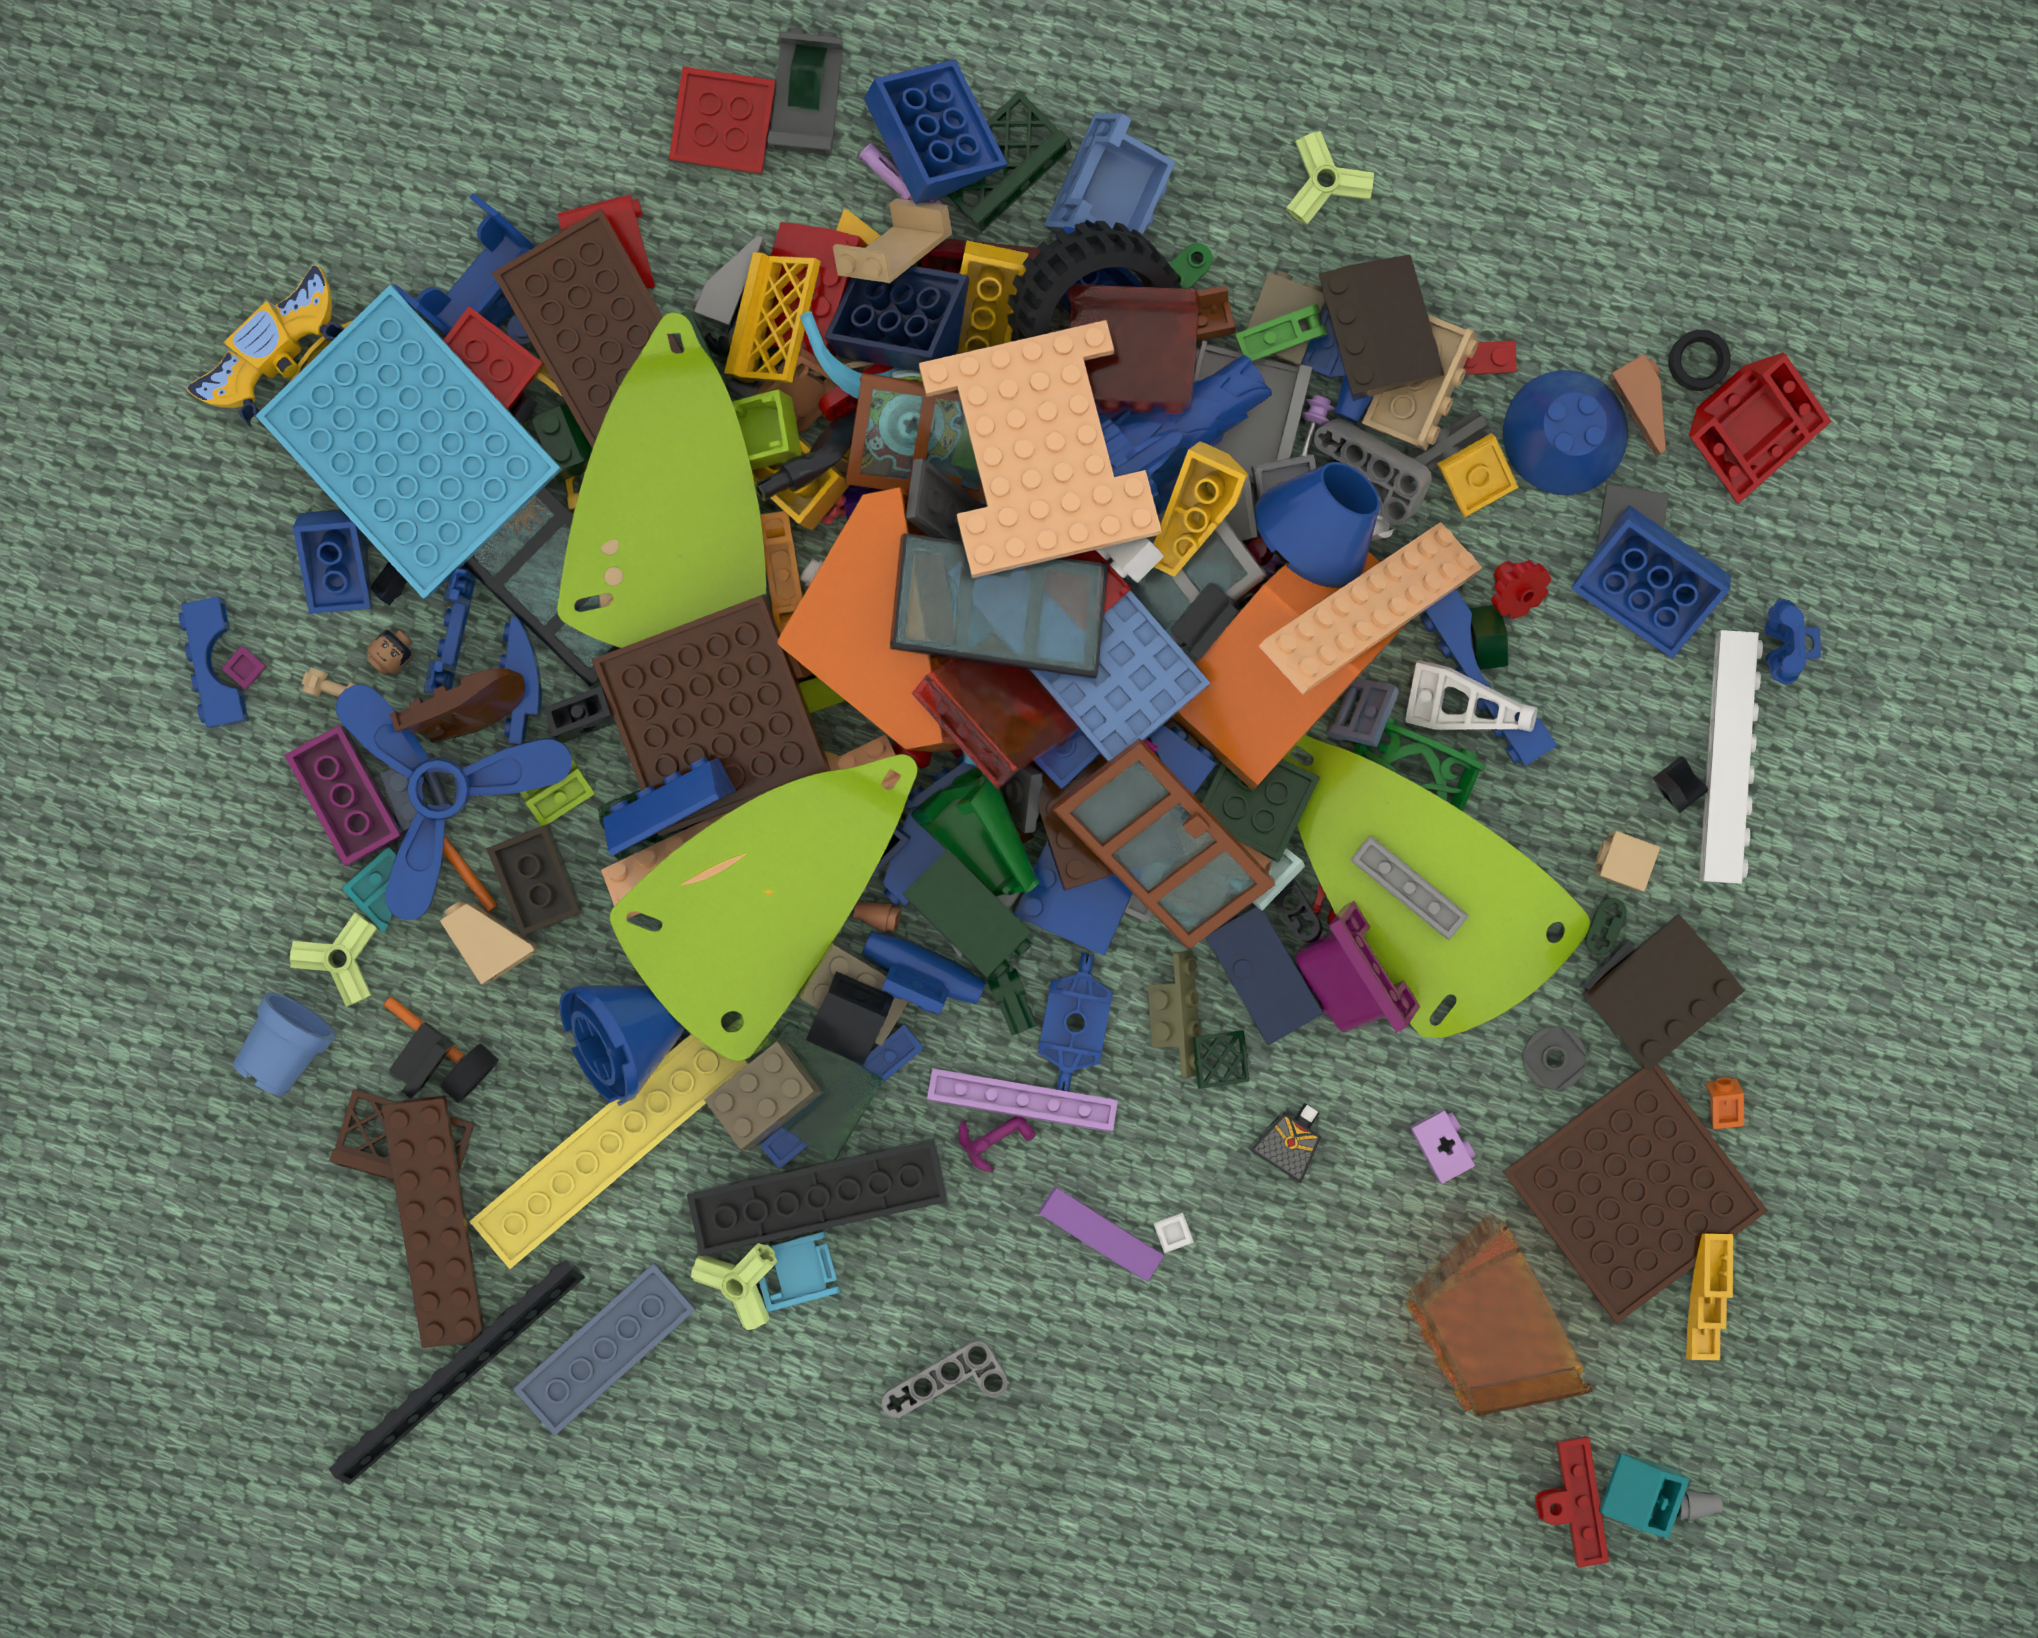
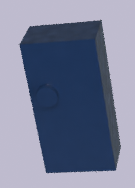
(1263, 975)

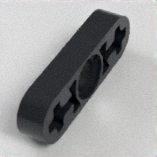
(1310, 916)

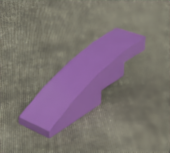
(1101, 1233)

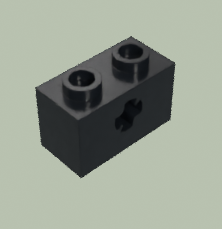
(579, 715)

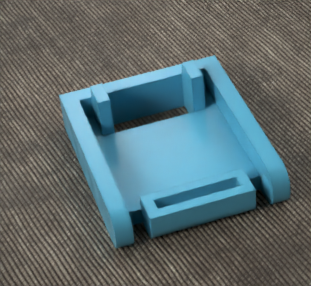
(801, 1272)

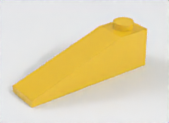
(1200, 501)

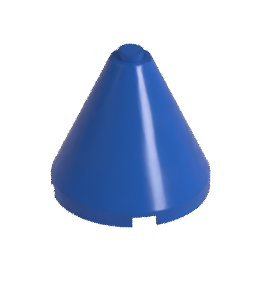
(618, 1036)

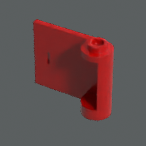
(623, 217)

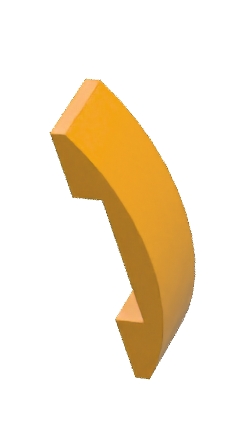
(781, 566)

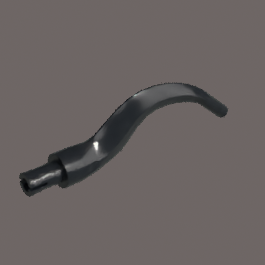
(806, 468)

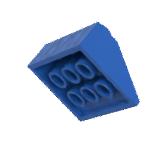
(933, 130)
(1652, 582)
(1081, 914)

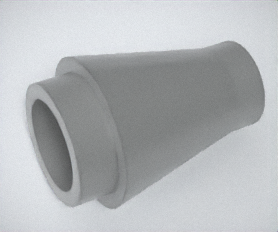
(1698, 1505)

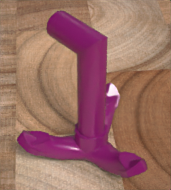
(978, 1146)

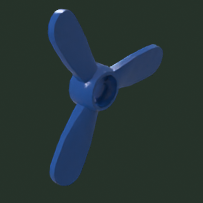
(421, 852)

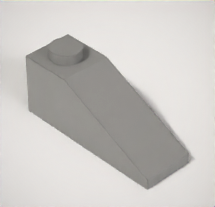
(725, 288)

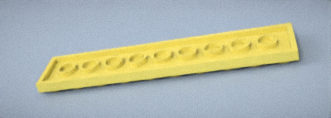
(602, 1151)

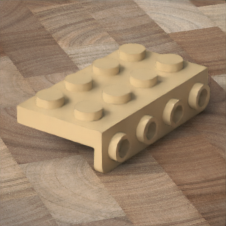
(1416, 409)

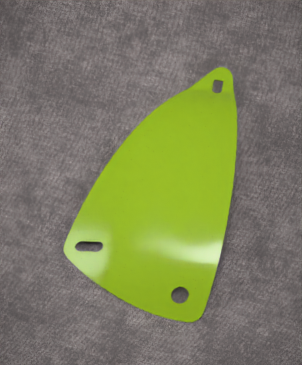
(1510, 901)

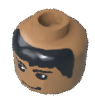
(390, 652)

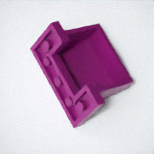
(1350, 977)

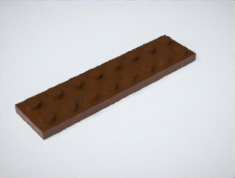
(433, 1221)

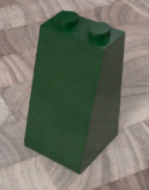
(969, 915)

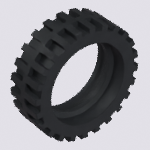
(1071, 259)

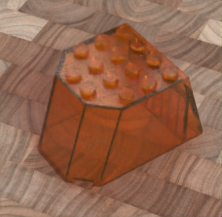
(1494, 1326)

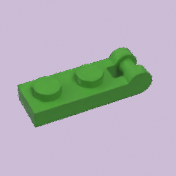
(1280, 334)

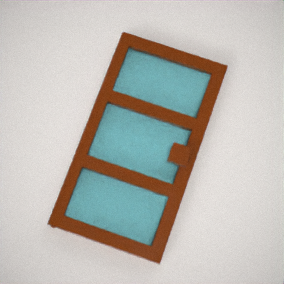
(901, 425)
(1163, 844)

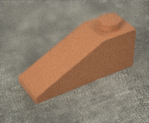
(1641, 394)

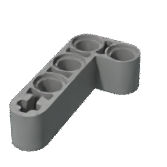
(1339, 441)
(941, 1383)

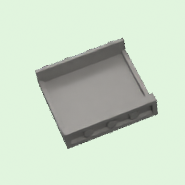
(1271, 425)

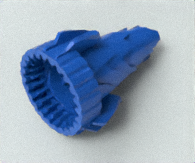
(1161, 439)

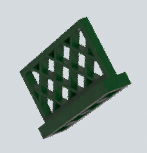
(1024, 173)

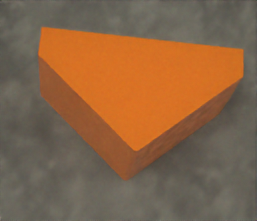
(847, 622)
(1251, 708)

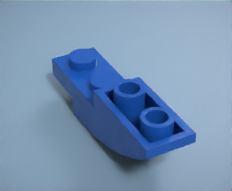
(521, 659)

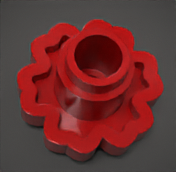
(1519, 587)

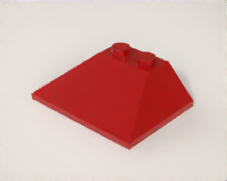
(1756, 423)

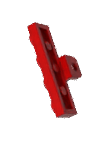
(1576, 1502)

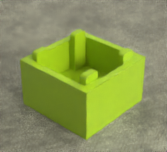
(768, 428)

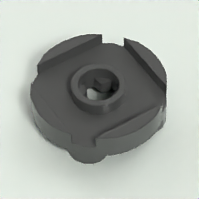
(1572, 1058)

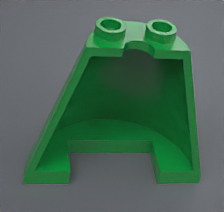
(979, 831)

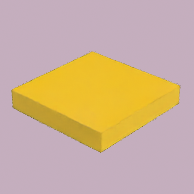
(1477, 475)

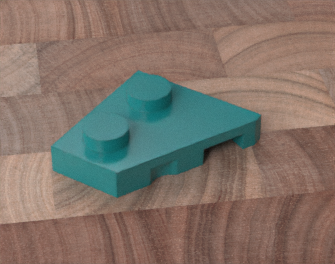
(369, 888)

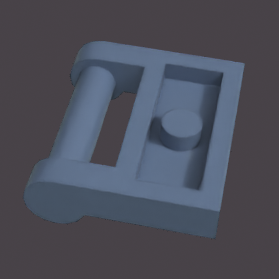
(1370, 714)
(396, 788)

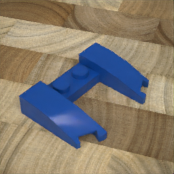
(460, 593)

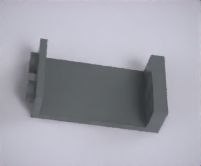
(801, 128)

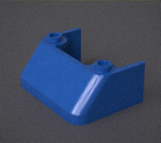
(477, 285)

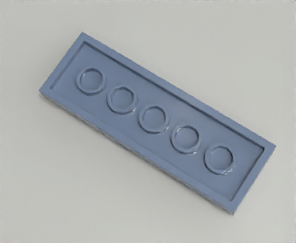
(604, 1349)

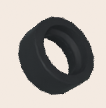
(1696, 384)
(469, 1073)

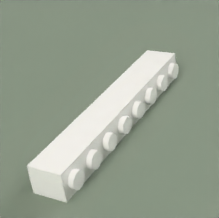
(1729, 757)

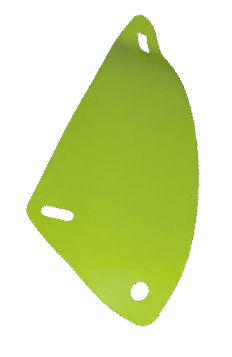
(664, 484)
(731, 942)

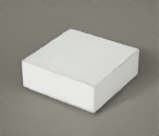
(1173, 1232)

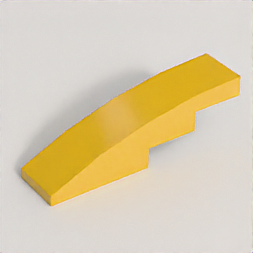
(1709, 1295)

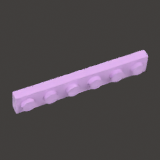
(1022, 1100)

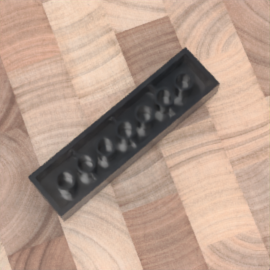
(817, 1196)

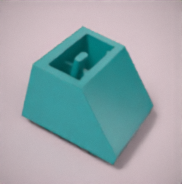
(1644, 1495)

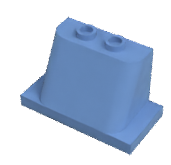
(1111, 179)

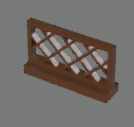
(372, 1163)

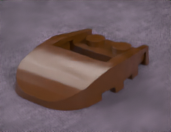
(477, 702)

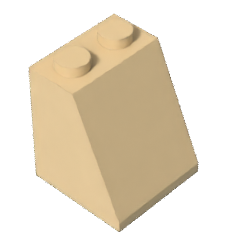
(486, 941)

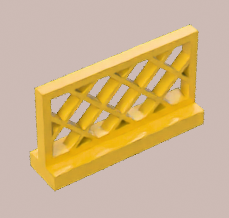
(756, 315)

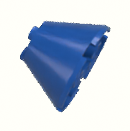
(1565, 432)

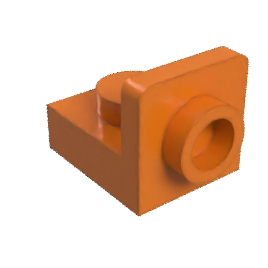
(1726, 1103)

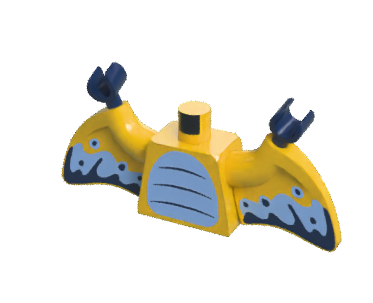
(268, 345)

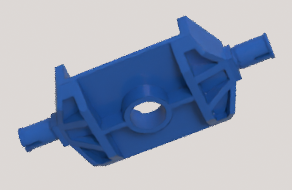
(1068, 996)

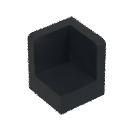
(1680, 784)

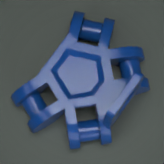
(1788, 625)

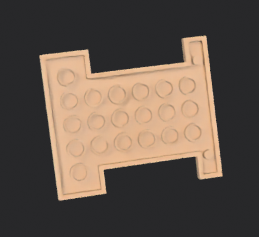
(1040, 452)

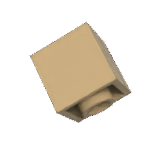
(1626, 861)

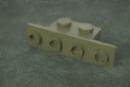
(1175, 1012)

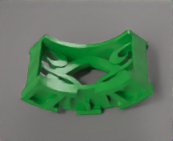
(1440, 772)

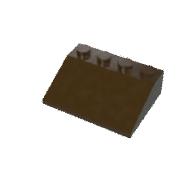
(1380, 325)
(1663, 992)

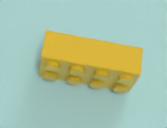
(990, 284)

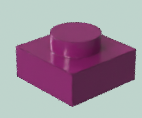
(244, 667)

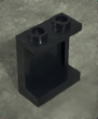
(850, 1018)

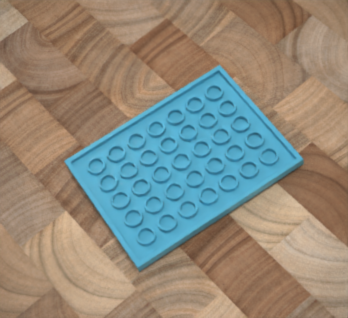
(408, 442)

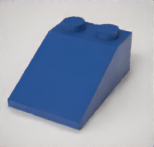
(332, 562)

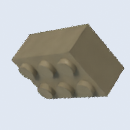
(846, 963)
(763, 1096)

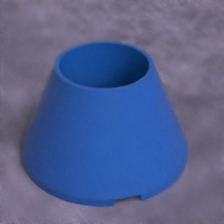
(1321, 523)

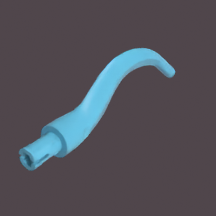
(839, 373)

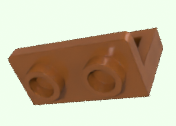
(1214, 314)

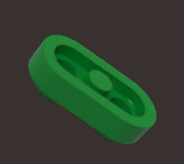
(1187, 270)

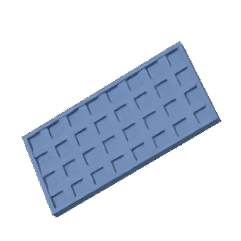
(1138, 681)

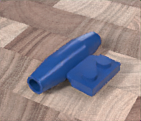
(1326, 361)
(921, 973)

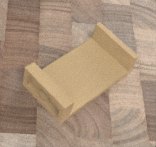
(913, 235)

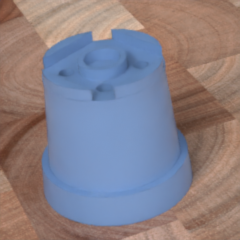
(282, 1043)

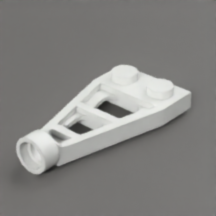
(1428, 694)

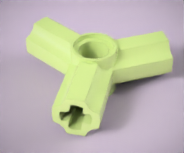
(1312, 195)
(319, 957)
(739, 1282)

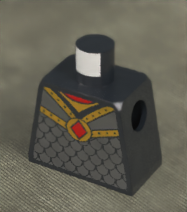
(1289, 1142)

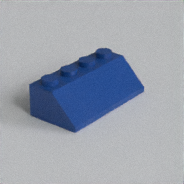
(666, 805)

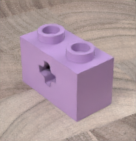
(1427, 1134)

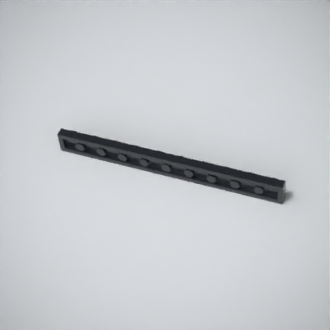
(457, 1372)

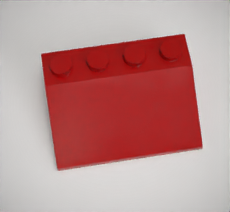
(817, 243)

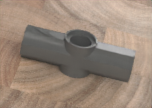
(1452, 440)

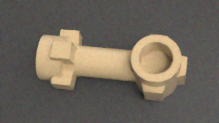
(316, 682)

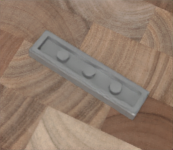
(1409, 887)

